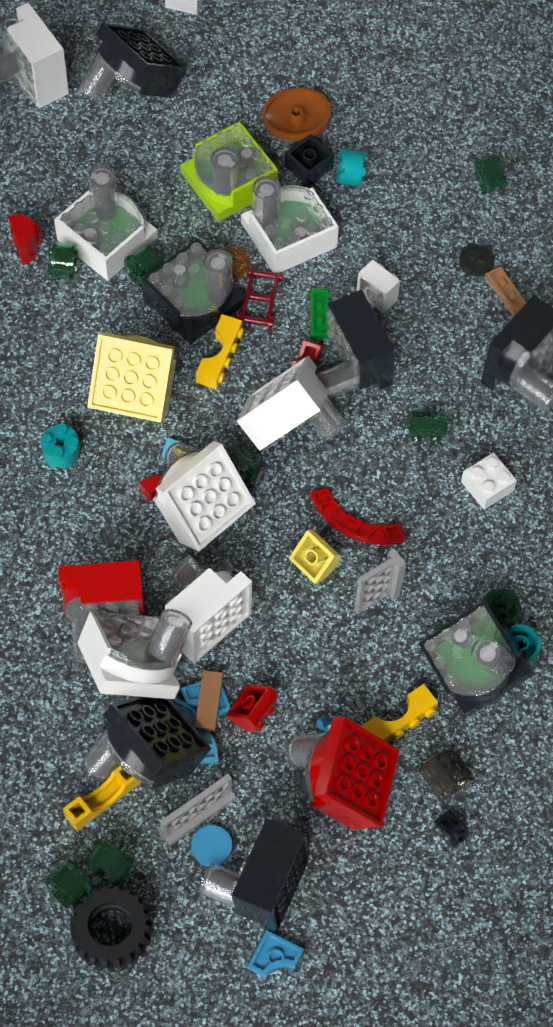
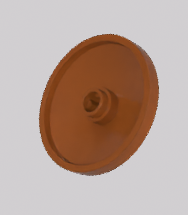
(296, 114)

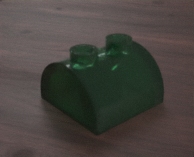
(426, 424)

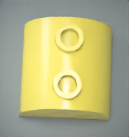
(315, 556)

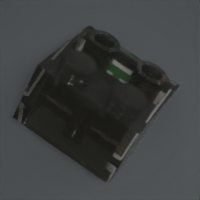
(446, 773)

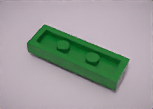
(318, 307)

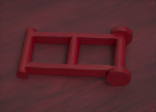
(260, 297)

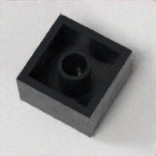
(309, 160)

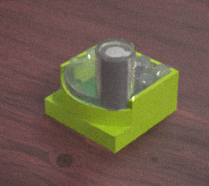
(226, 169)

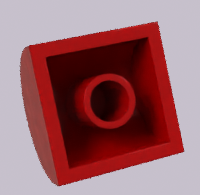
(25, 237)
(252, 707)

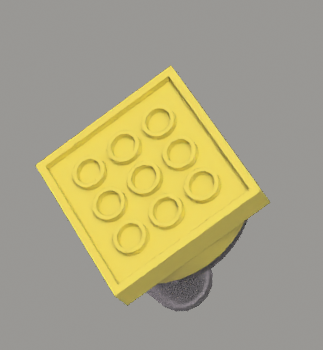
(133, 375)

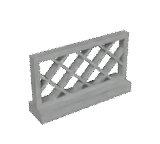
(380, 582)
(197, 810)

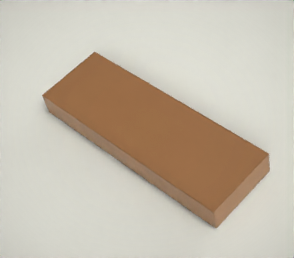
(505, 290)
(208, 700)

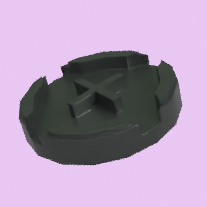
(476, 260)

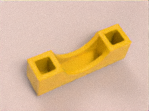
(212, 369)
(419, 704)
(88, 807)

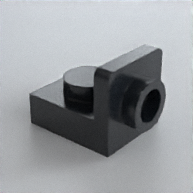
(452, 827)

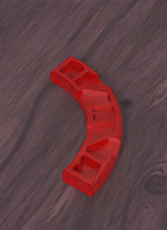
(352, 526)

